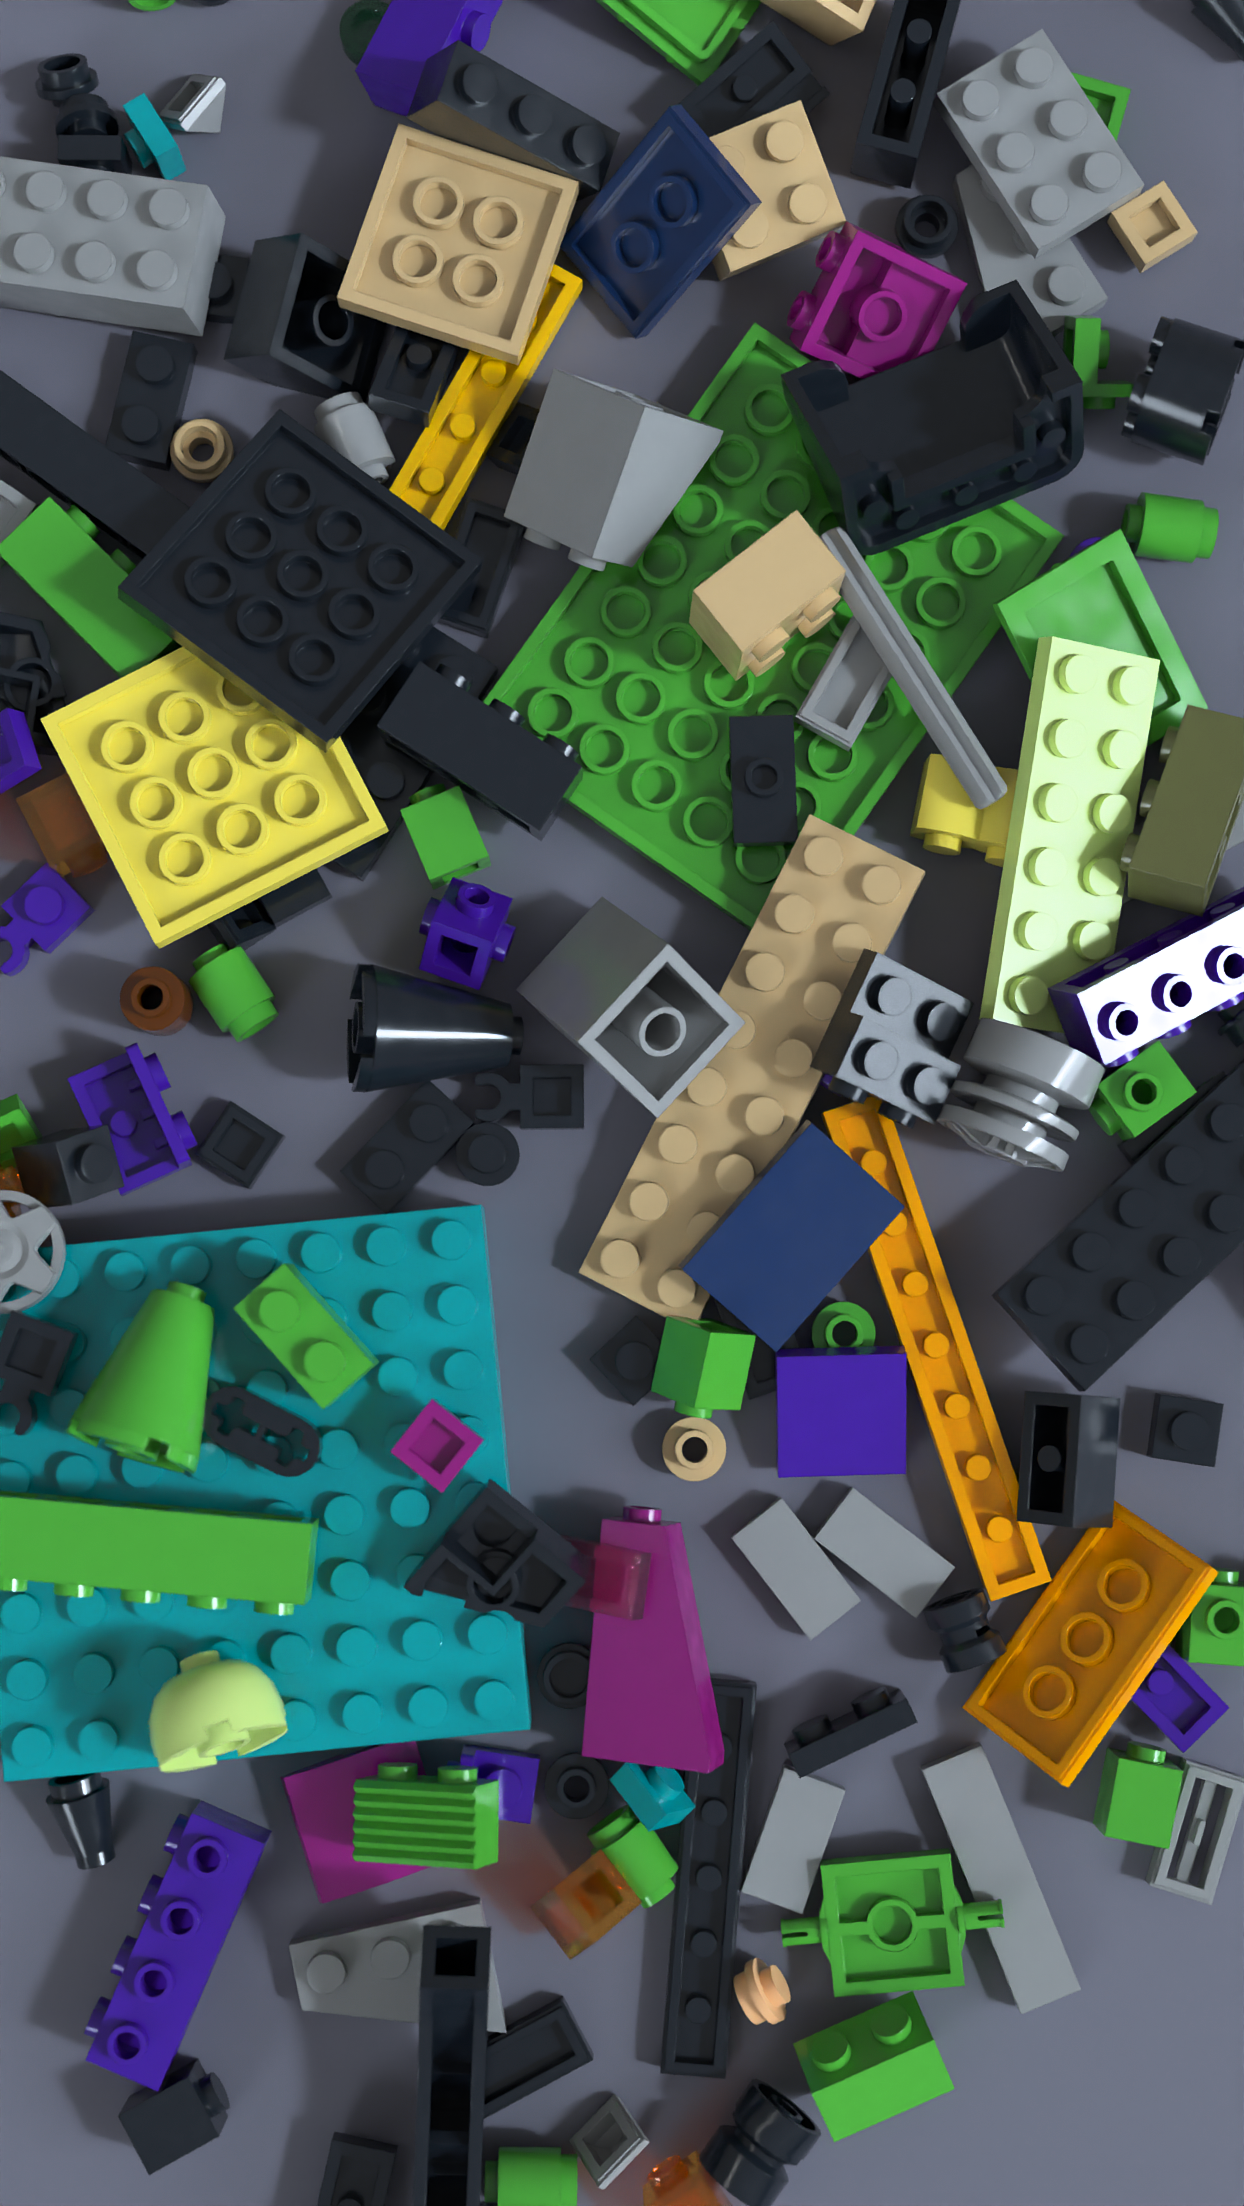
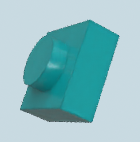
(151, 139)
(653, 1794)

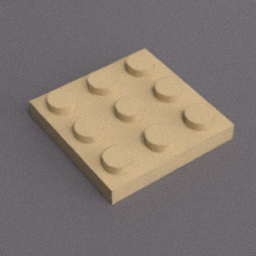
(458, 244)

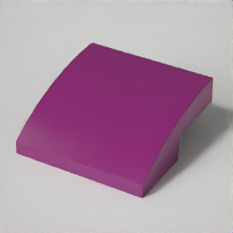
(324, 1819)

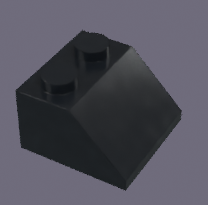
(292, 325)

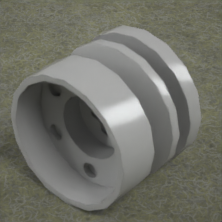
(1020, 1095)

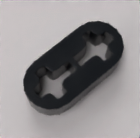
(254, 1445)

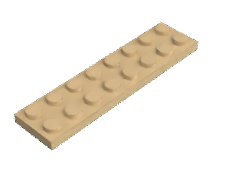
(751, 1096)

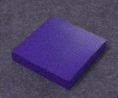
(841, 1411)

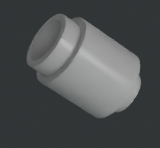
(355, 433)

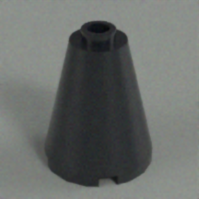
(423, 1031)

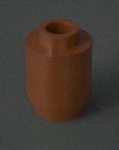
(170, 1015)

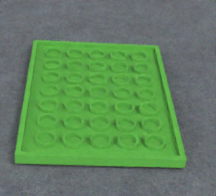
(651, 702)

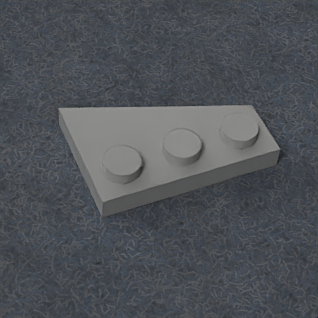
(1054, 282)
(377, 1966)

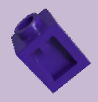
(516, 1777)

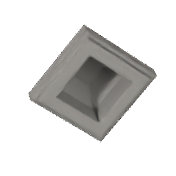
(196, 105)
(609, 2141)

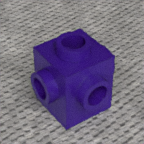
(466, 933)

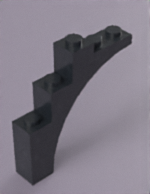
(451, 2065)

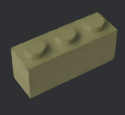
(1188, 813)

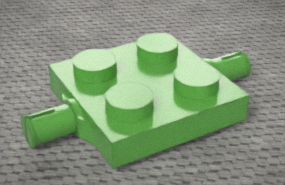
(892, 1922)

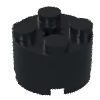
(1183, 389)

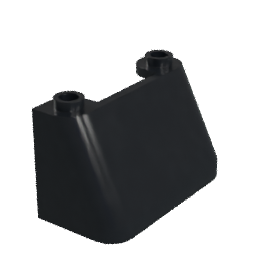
(943, 428)

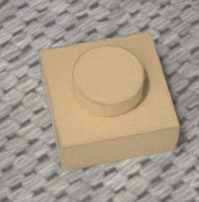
(1152, 226)

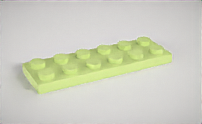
(1068, 825)

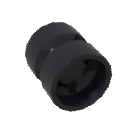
(752, 2155)

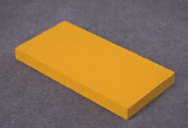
(1089, 1643)

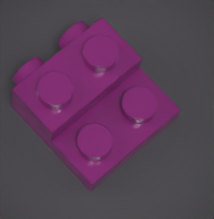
(872, 304)

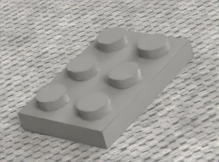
(1038, 143)

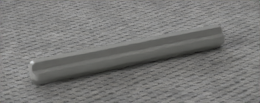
(914, 674)

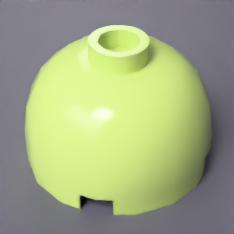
(213, 1711)

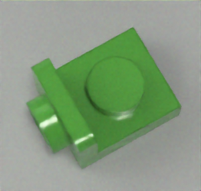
(1088, 351)

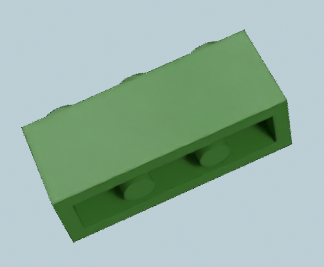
(80, 583)

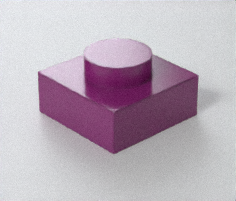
(437, 1445)

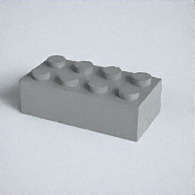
(107, 245)

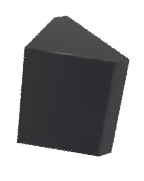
(243, 926)

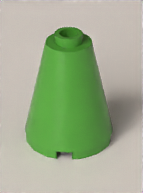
(154, 1384)

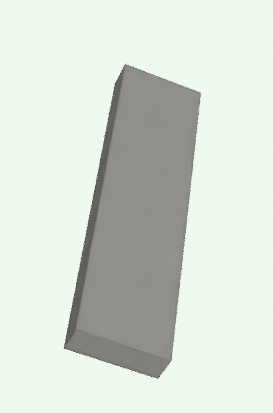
(1000, 1869)

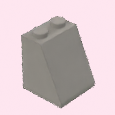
(604, 470)
(631, 1005)

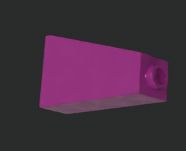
(651, 1675)

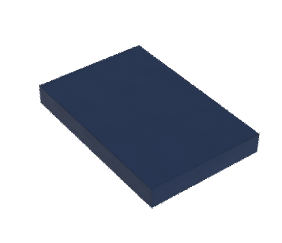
(659, 221)
(791, 1235)

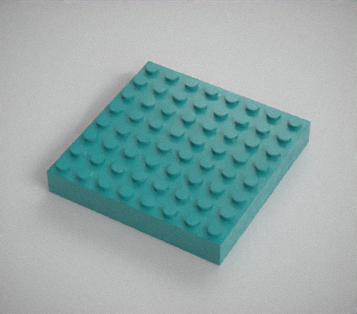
(363, 1652)

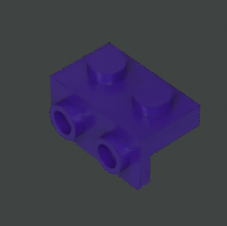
(129, 1101)

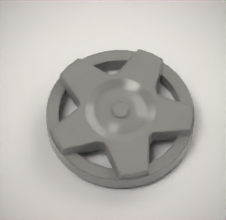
(19, 1251)

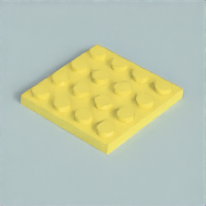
(205, 792)

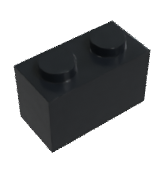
(1068, 1459)

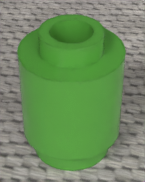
(1170, 528)
(233, 991)
(635, 1854)
(531, 2177)

